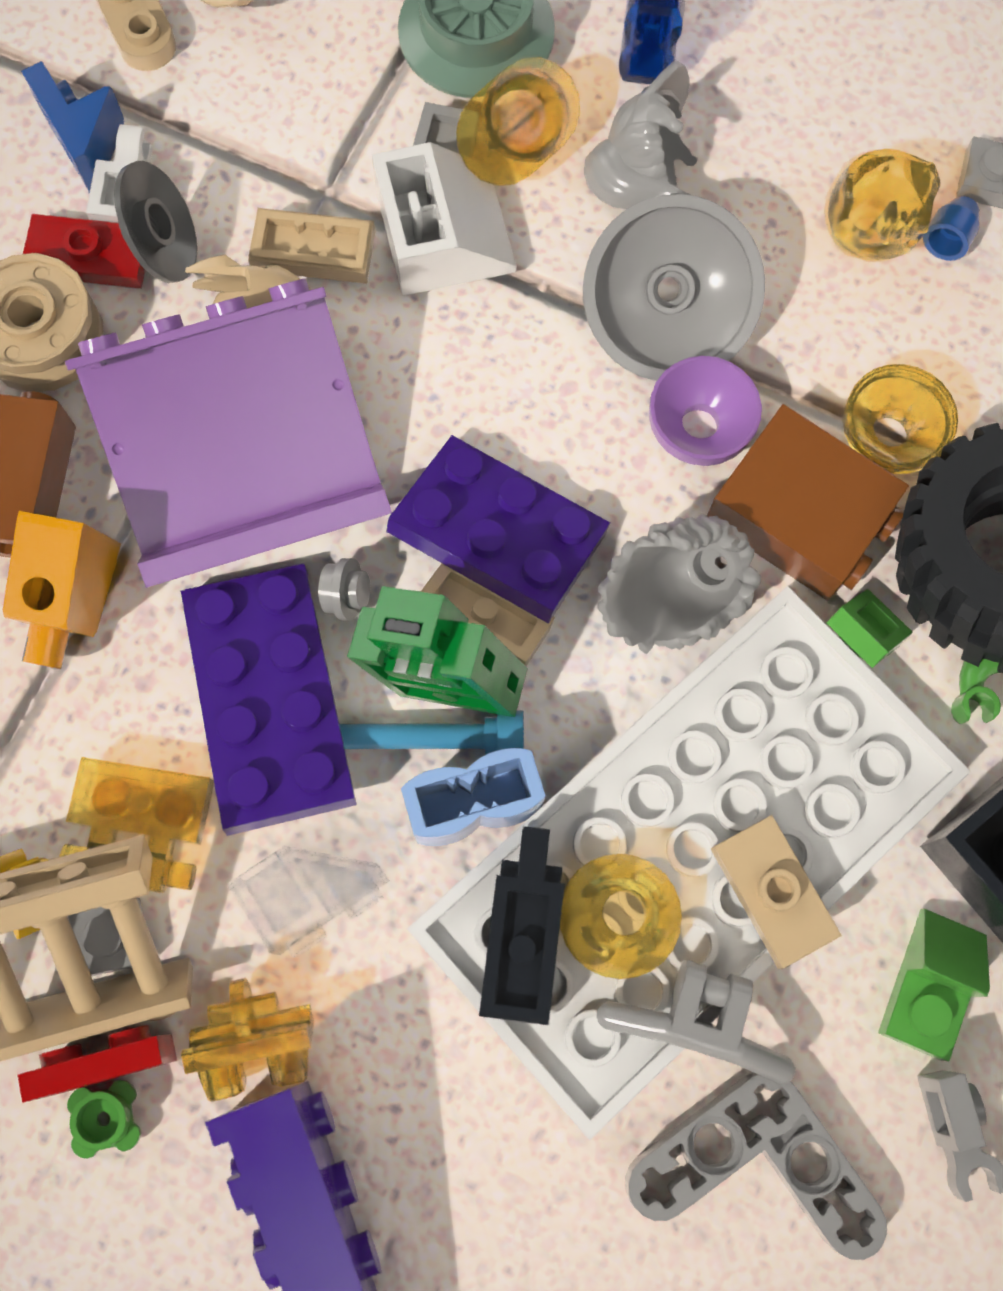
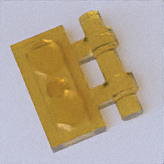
(142, 802)

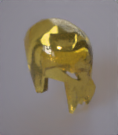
(881, 204)

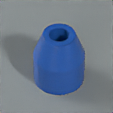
(953, 229)

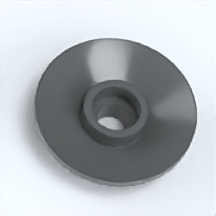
(155, 221)

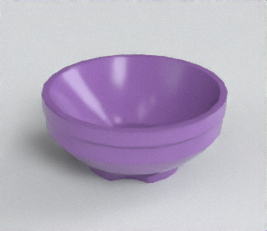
(710, 387)

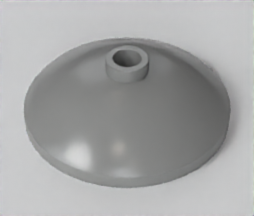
(708, 258)

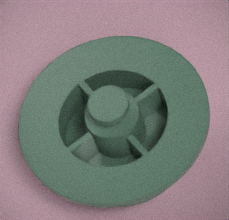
(469, 42)

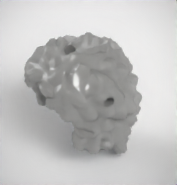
(675, 587)

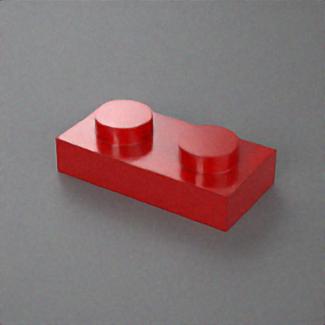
(70, 1070)

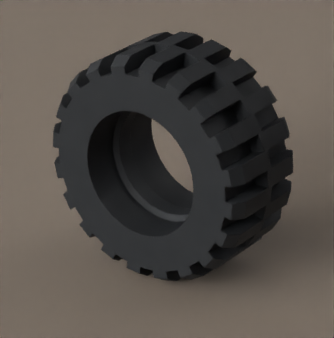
(935, 558)

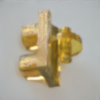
(247, 1031)

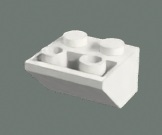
(439, 219)

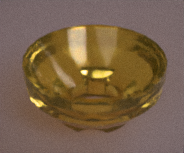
(912, 399)
(590, 937)

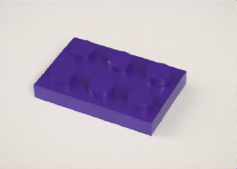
(498, 528)

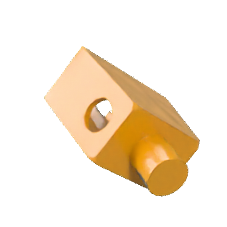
(57, 583)

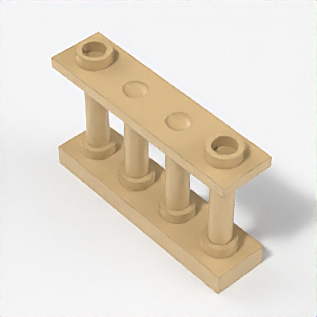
(44, 898)

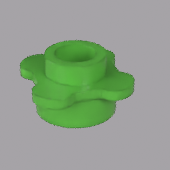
(84, 1125)

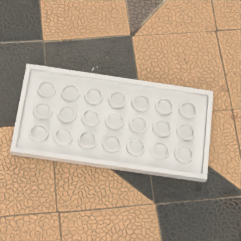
(758, 730)

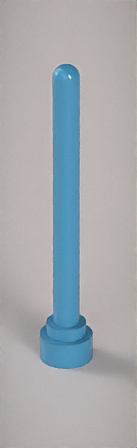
(493, 735)

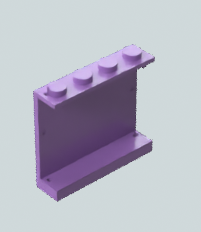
(231, 431)

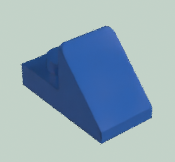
(82, 126)

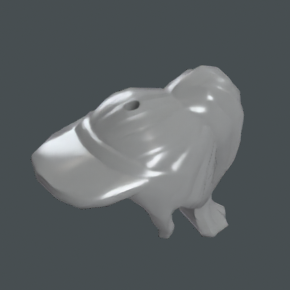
(643, 144)

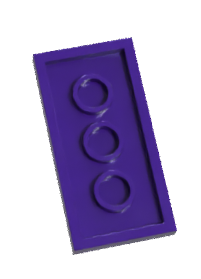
(266, 700)

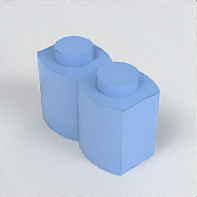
(491, 793)

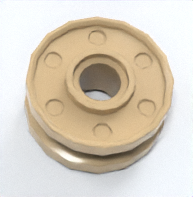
(53, 293)

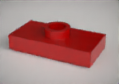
(86, 246)

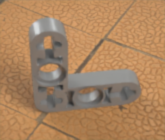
(777, 1142)

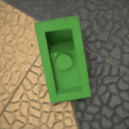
(935, 983)

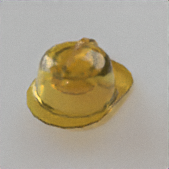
(518, 121)

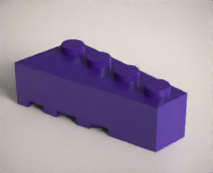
(296, 1193)

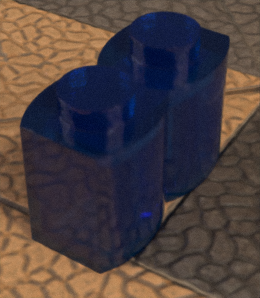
(649, 38)

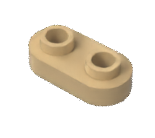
(129, 22)

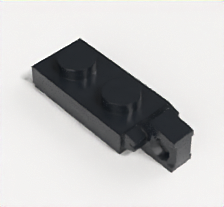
(523, 934)

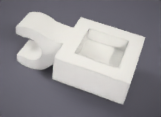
(128, 150)

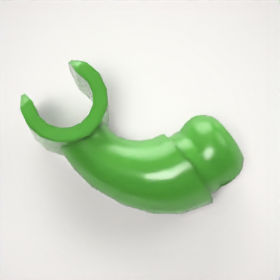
(972, 687)

